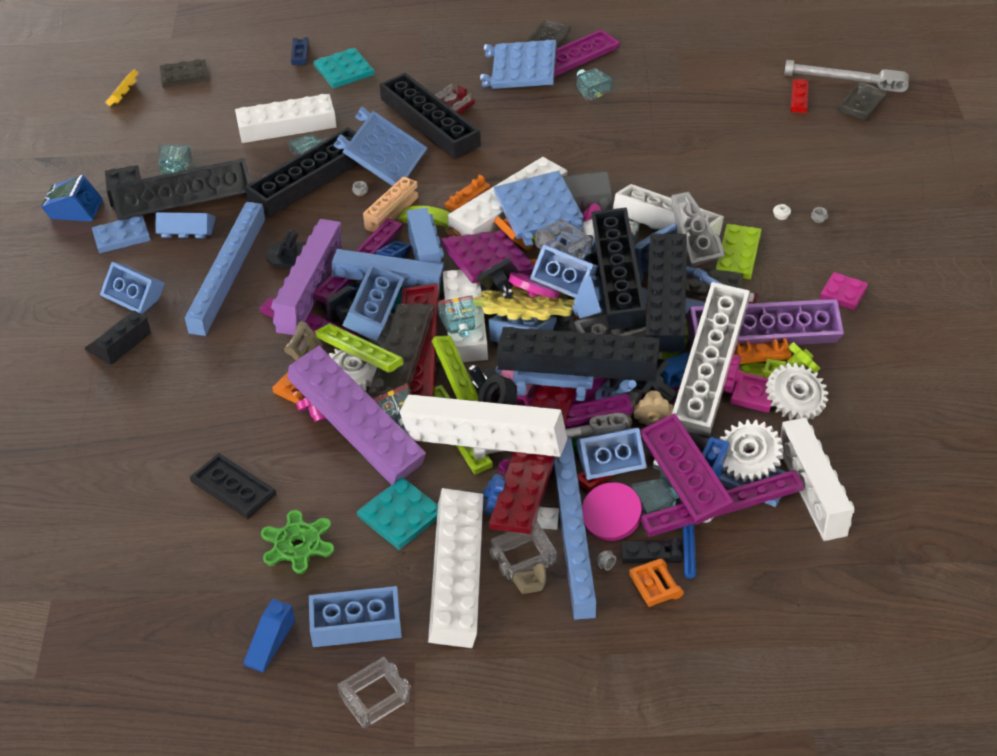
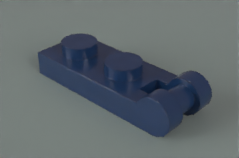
(299, 51)

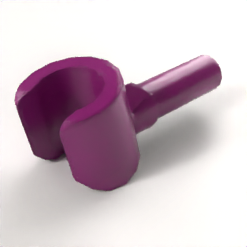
(503, 466)

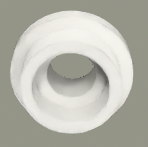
(781, 211)

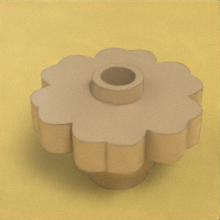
(652, 408)

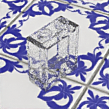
(579, 245)
(511, 540)
(363, 678)

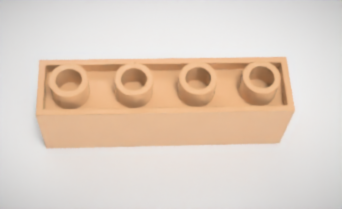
(391, 203)

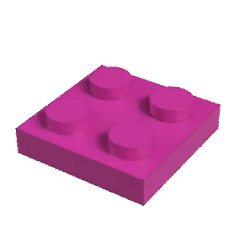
(844, 289)
(751, 393)

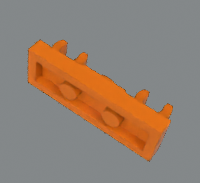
(468, 193)
(762, 351)

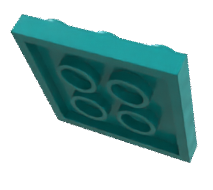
(343, 68)
(399, 513)

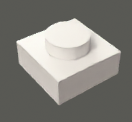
(548, 517)

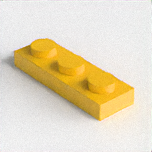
(122, 88)

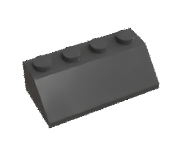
(590, 189)

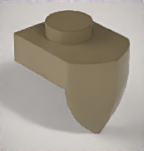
(531, 580)

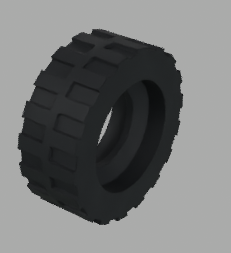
(493, 385)

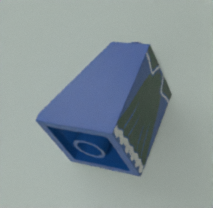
(72, 200)

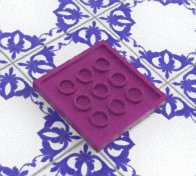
(482, 251)

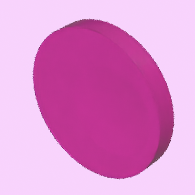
(524, 281)
(612, 511)

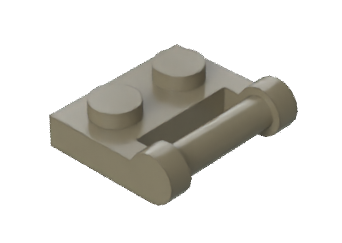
(308, 343)

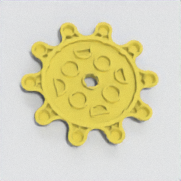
(523, 305)

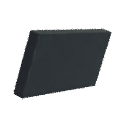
(233, 485)

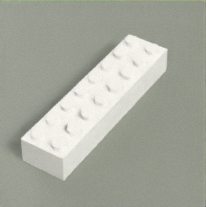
(480, 212)
(710, 358)
(484, 425)
(456, 569)

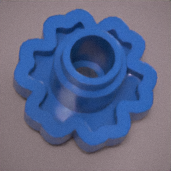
(491, 493)

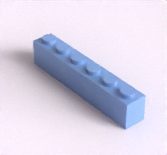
(415, 273)

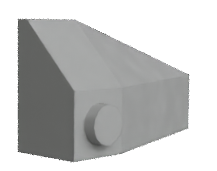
(702, 242)

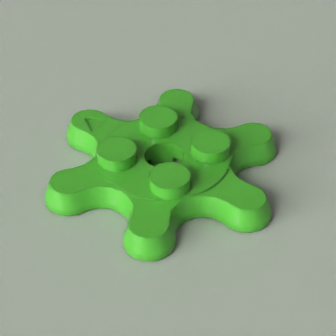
(292, 532)

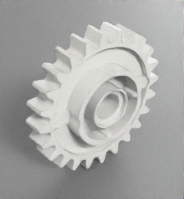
(356, 368)
(783, 390)
(758, 463)

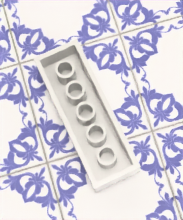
(285, 118)
(655, 209)
(475, 344)
(822, 491)

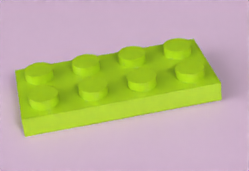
(740, 249)

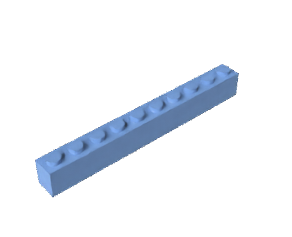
(224, 269)
(574, 535)

